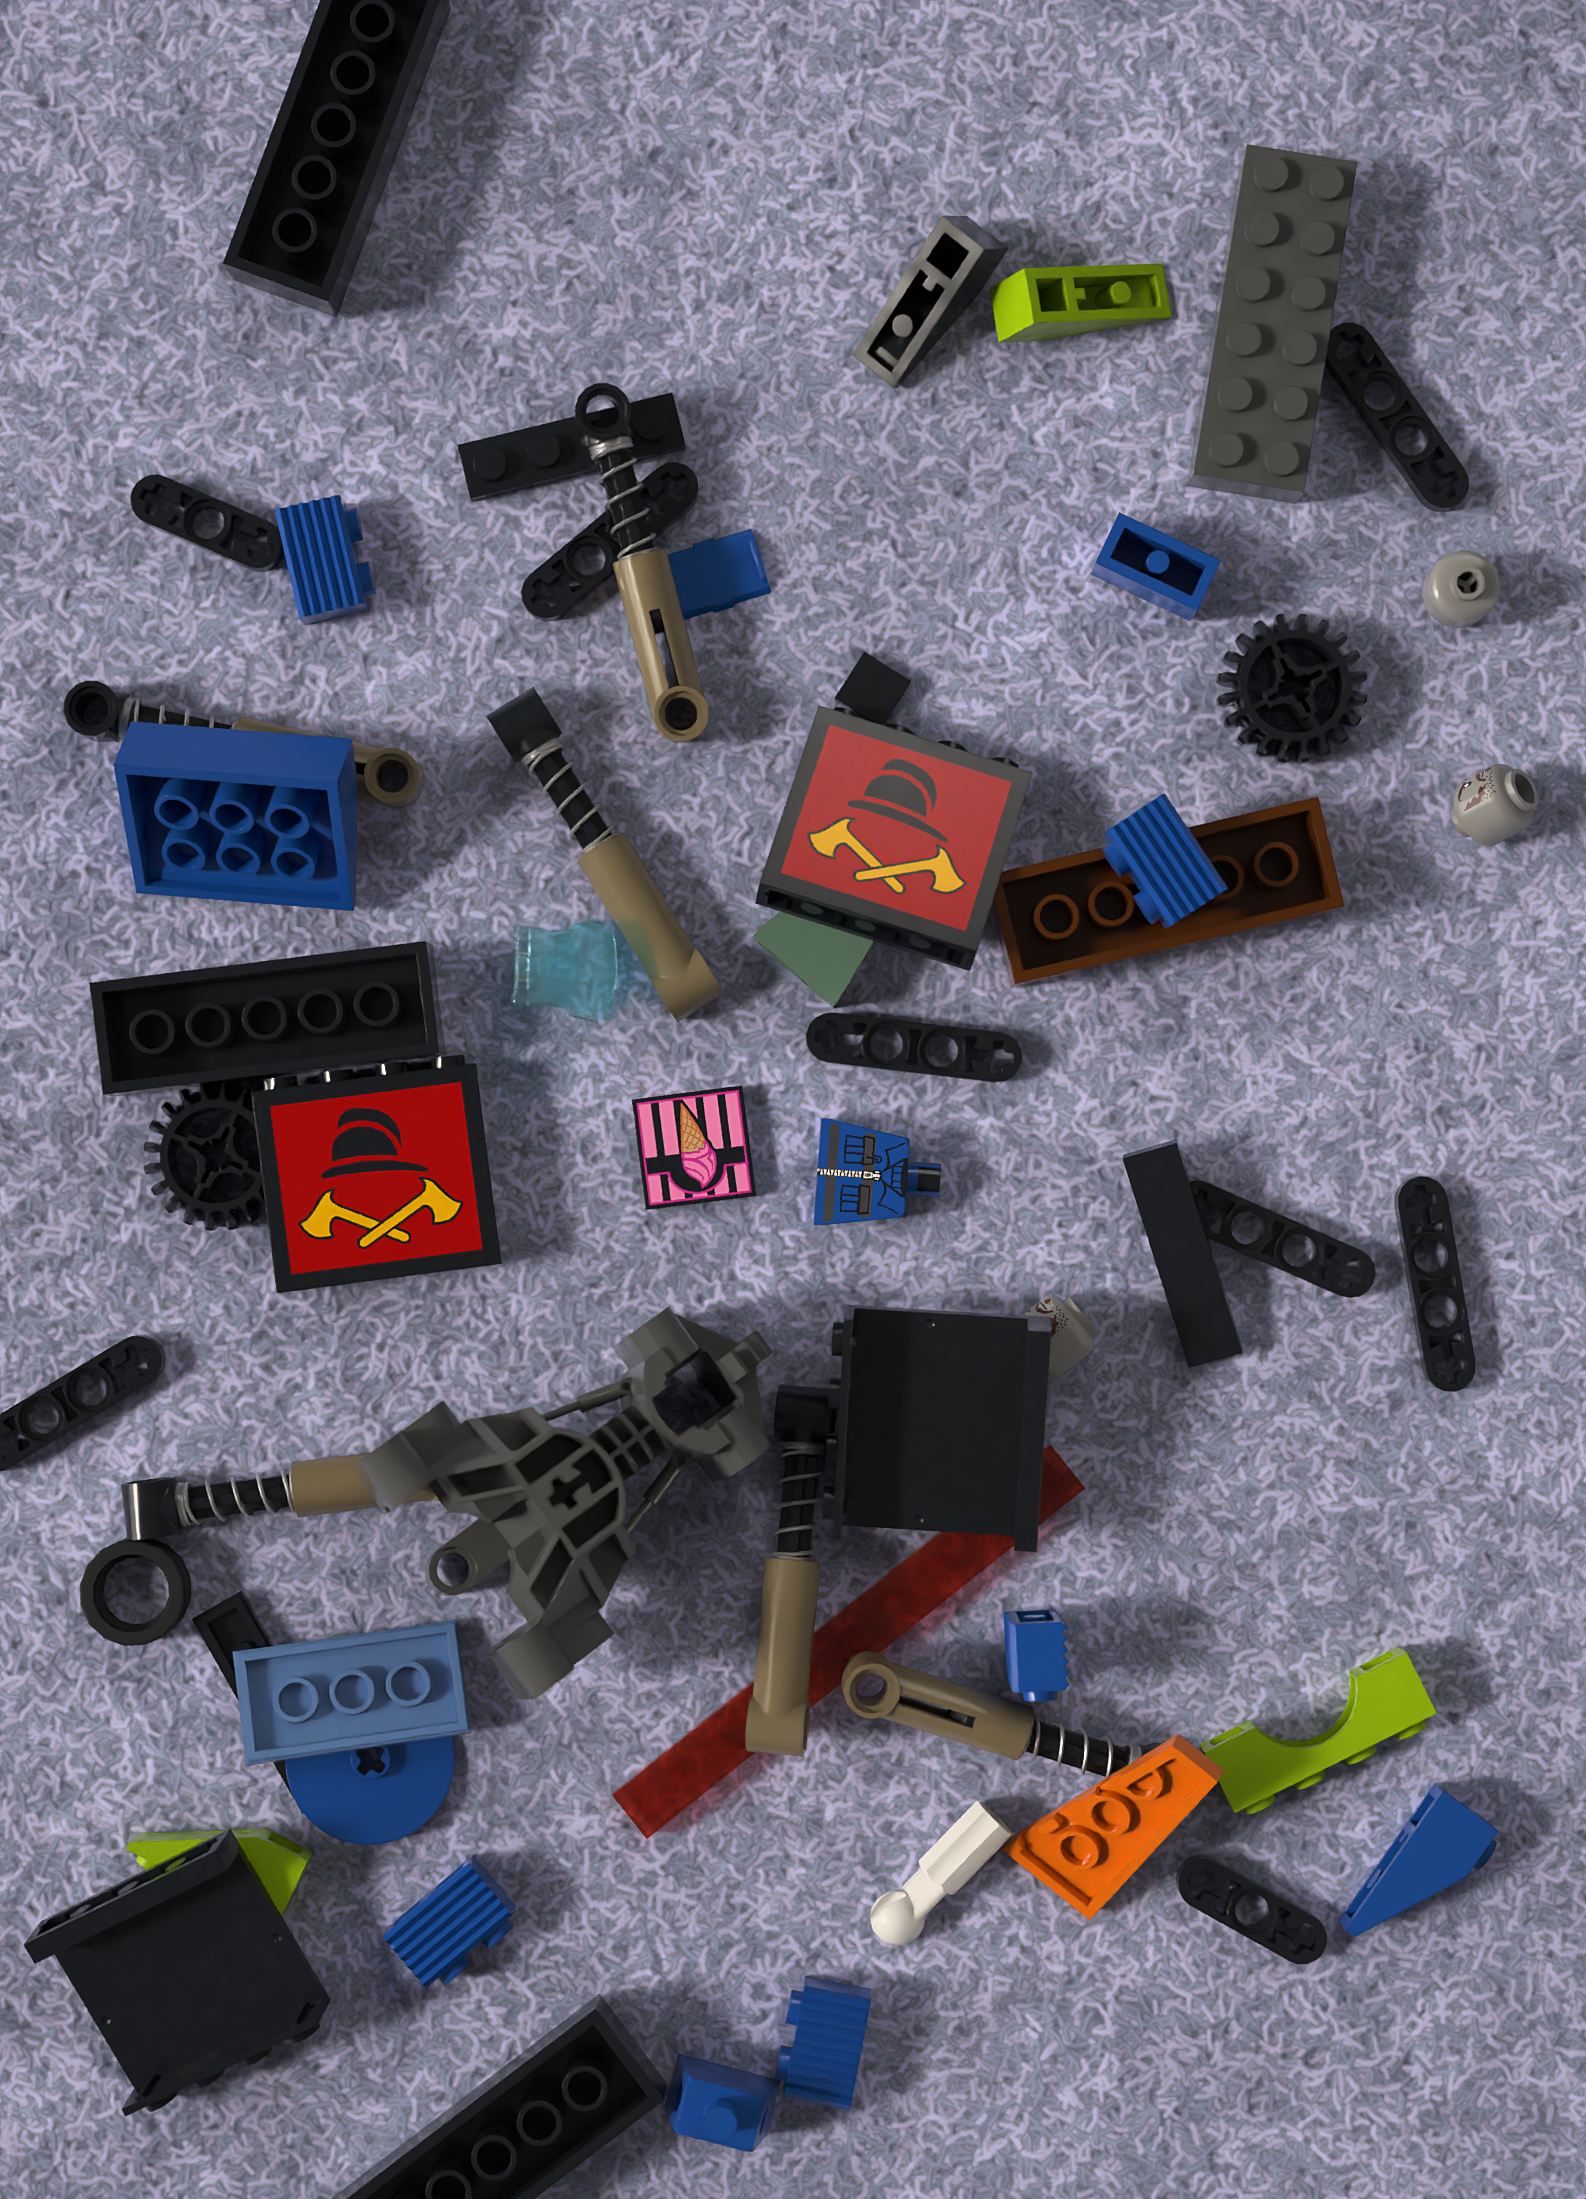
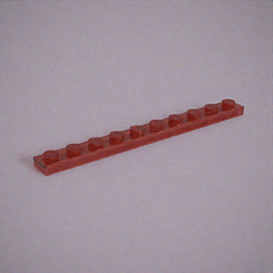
(864, 1624)

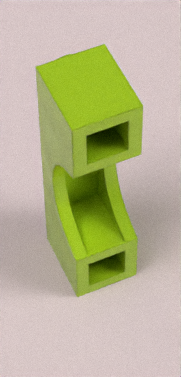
(1381, 1702)

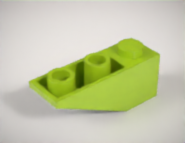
(275, 1858)

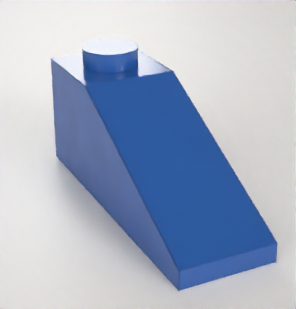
(1427, 1856)

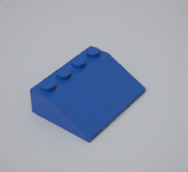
(240, 815)

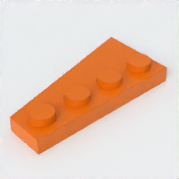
(1113, 1827)

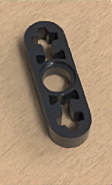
(164, 520)
(1294, 1917)

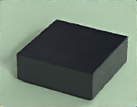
(872, 689)

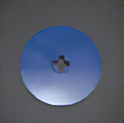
(373, 1805)

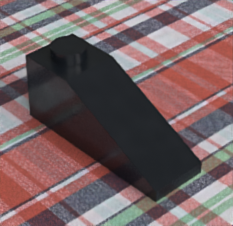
(930, 297)

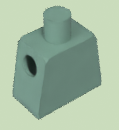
(814, 953)

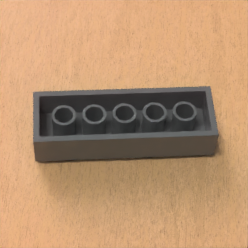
(1272, 324)

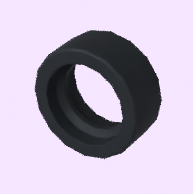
(105, 1621)

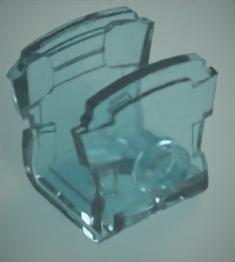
(565, 969)

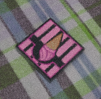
(694, 1147)

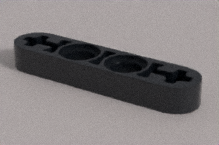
(1403, 412)
(599, 535)
(914, 1040)
(1274, 1232)
(1444, 1282)
(69, 1406)

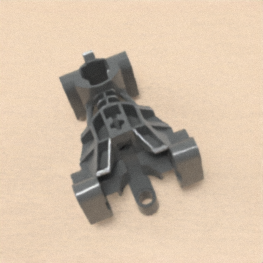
(560, 1497)

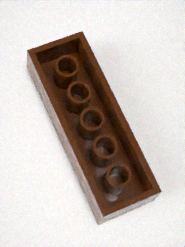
(1084, 915)

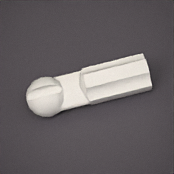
(943, 1870)

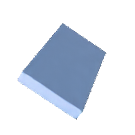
(351, 1693)

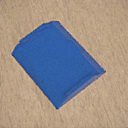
(718, 574)

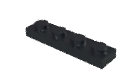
(558, 450)

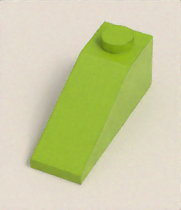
(1078, 300)

